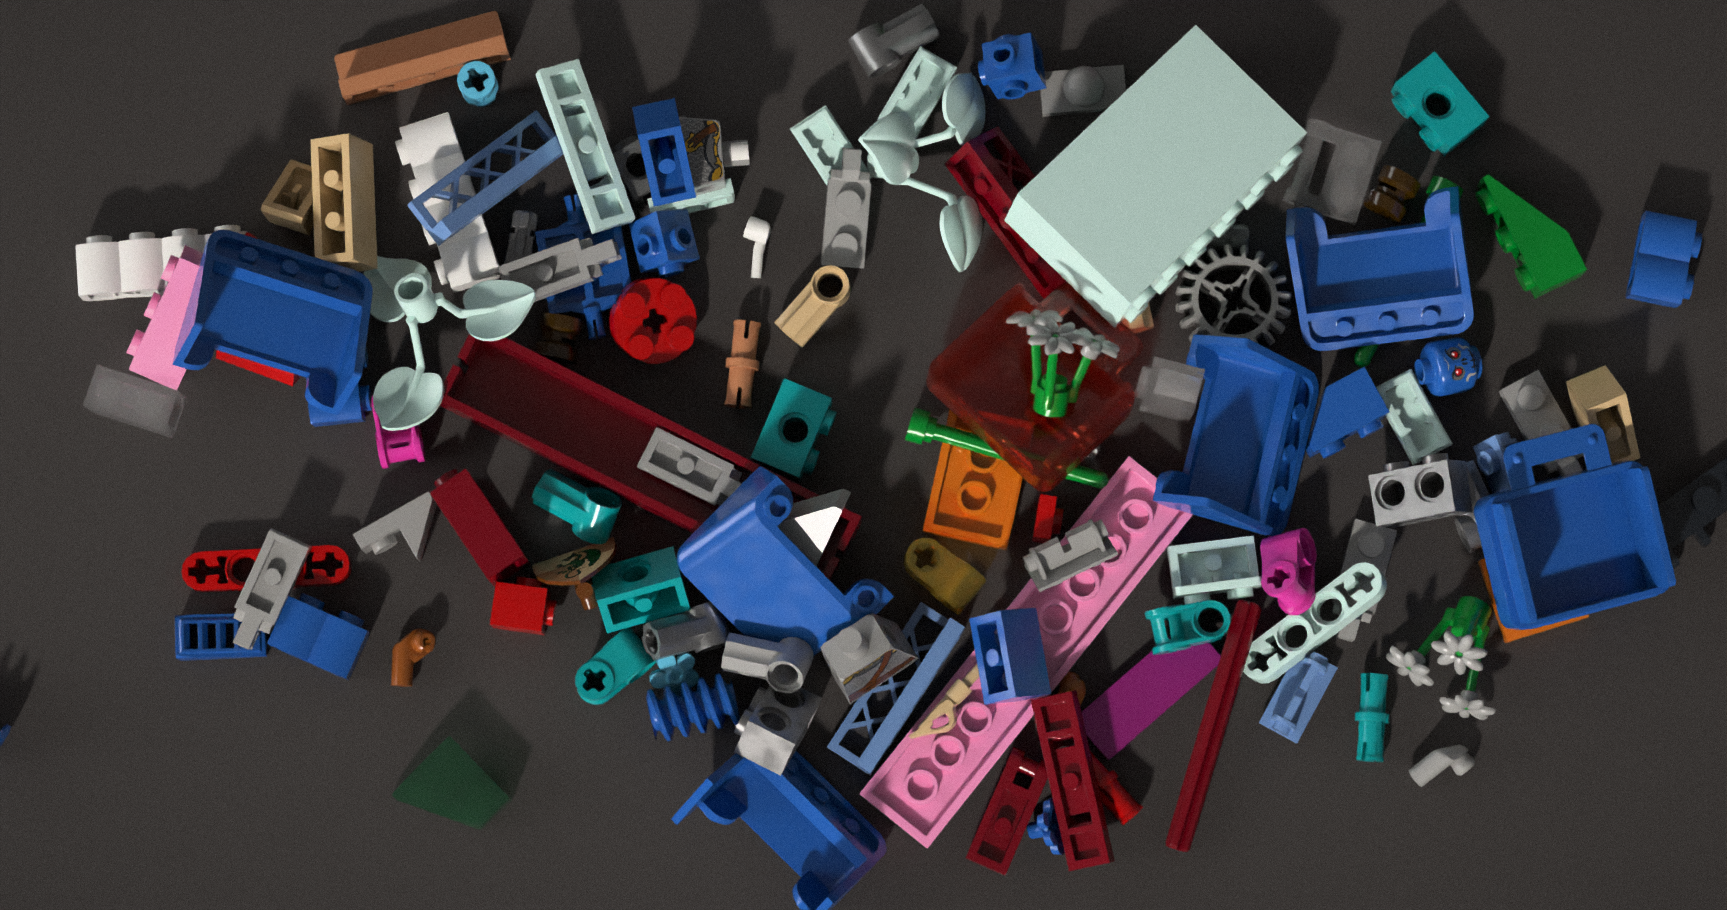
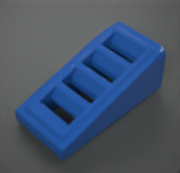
(183, 646)

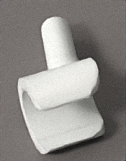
(758, 231)

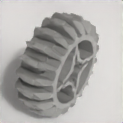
(1215, 291)

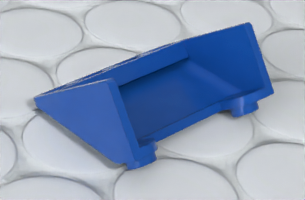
(1382, 280)
(278, 313)
(1244, 436)
(763, 577)

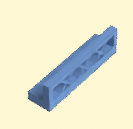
(491, 193)
(907, 700)

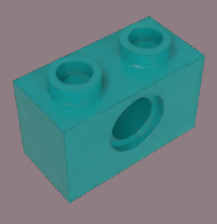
(1435, 80)
(791, 405)
(640, 590)

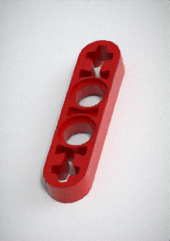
(212, 560)

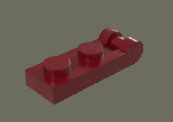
(1007, 814)

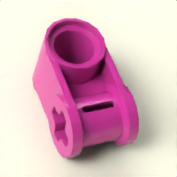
(387, 439)
(1289, 569)

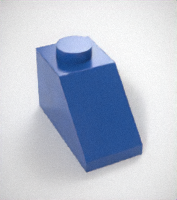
(664, 152)

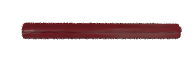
(1213, 726)

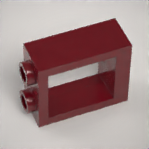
(478, 526)

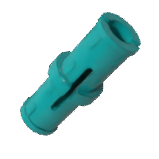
(1372, 717)

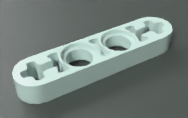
(1317, 629)

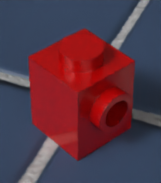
(522, 606)

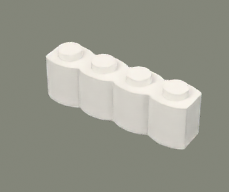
(433, 154)
(132, 266)

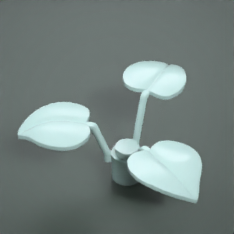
(893, 157)
(404, 287)

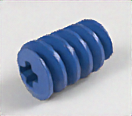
(692, 707)

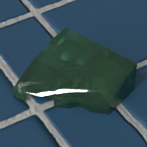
(453, 787)

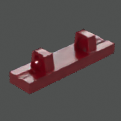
(1072, 780)

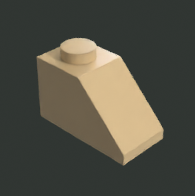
(1602, 401)

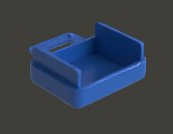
(1574, 538)

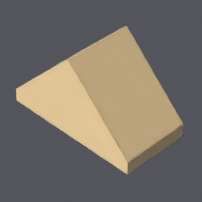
(291, 199)

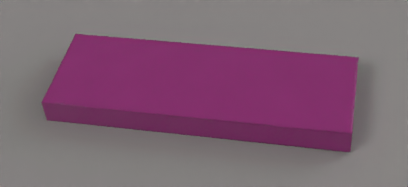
(1145, 695)

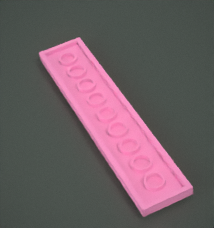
(936, 773)

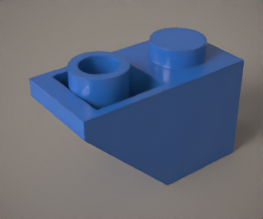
(1344, 410)

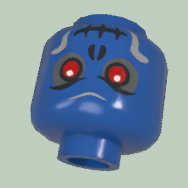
(1448, 366)

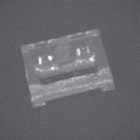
(1346, 174)

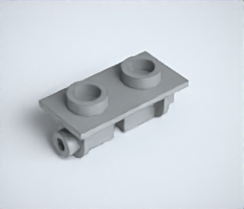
(1052, 563)

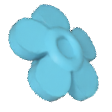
(674, 672)

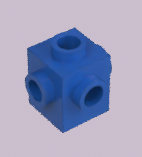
(1012, 66)
(664, 242)

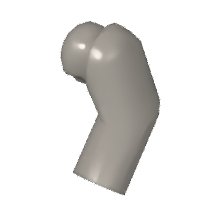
(1439, 760)

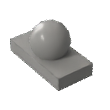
(1082, 90)

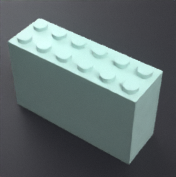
(1156, 178)

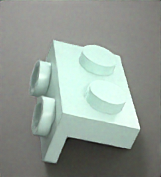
(1214, 569)

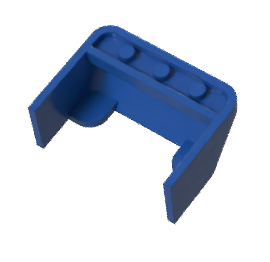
(799, 820)

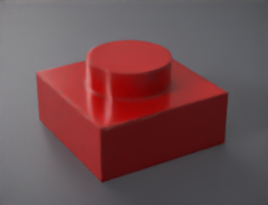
(1047, 520)

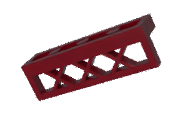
(992, 189)

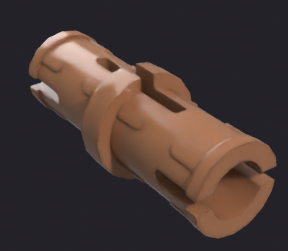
(742, 364)

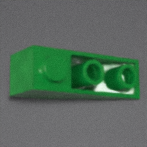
(1538, 244)

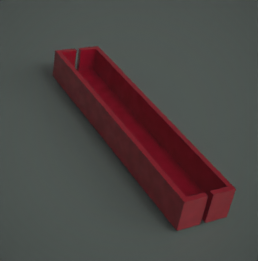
(594, 433)

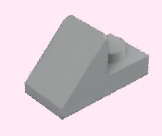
(411, 520)

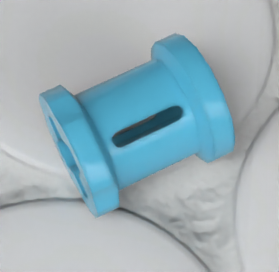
(486, 75)

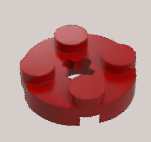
(633, 306)

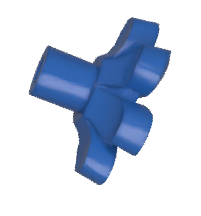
(1048, 828)

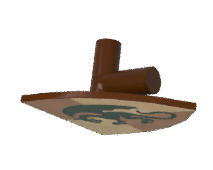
(577, 569)

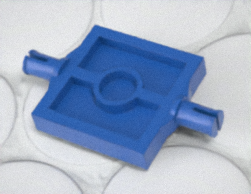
(595, 296)

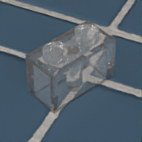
(1169, 389)
(134, 401)

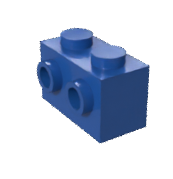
(1010, 655)

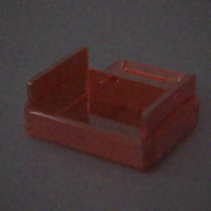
(989, 383)

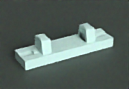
(585, 146)

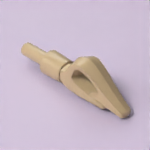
(947, 706)

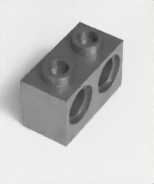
(1420, 497)
(775, 726)

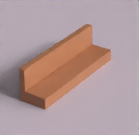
(420, 57)

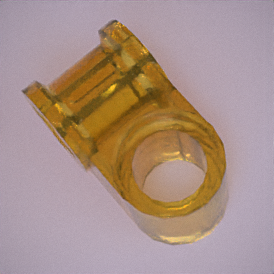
(950, 580)

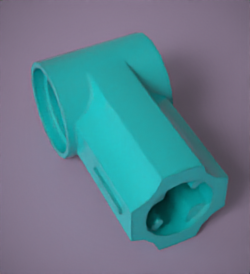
(589, 510)

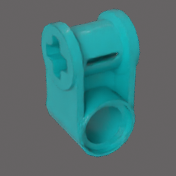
(1184, 626)
(620, 661)

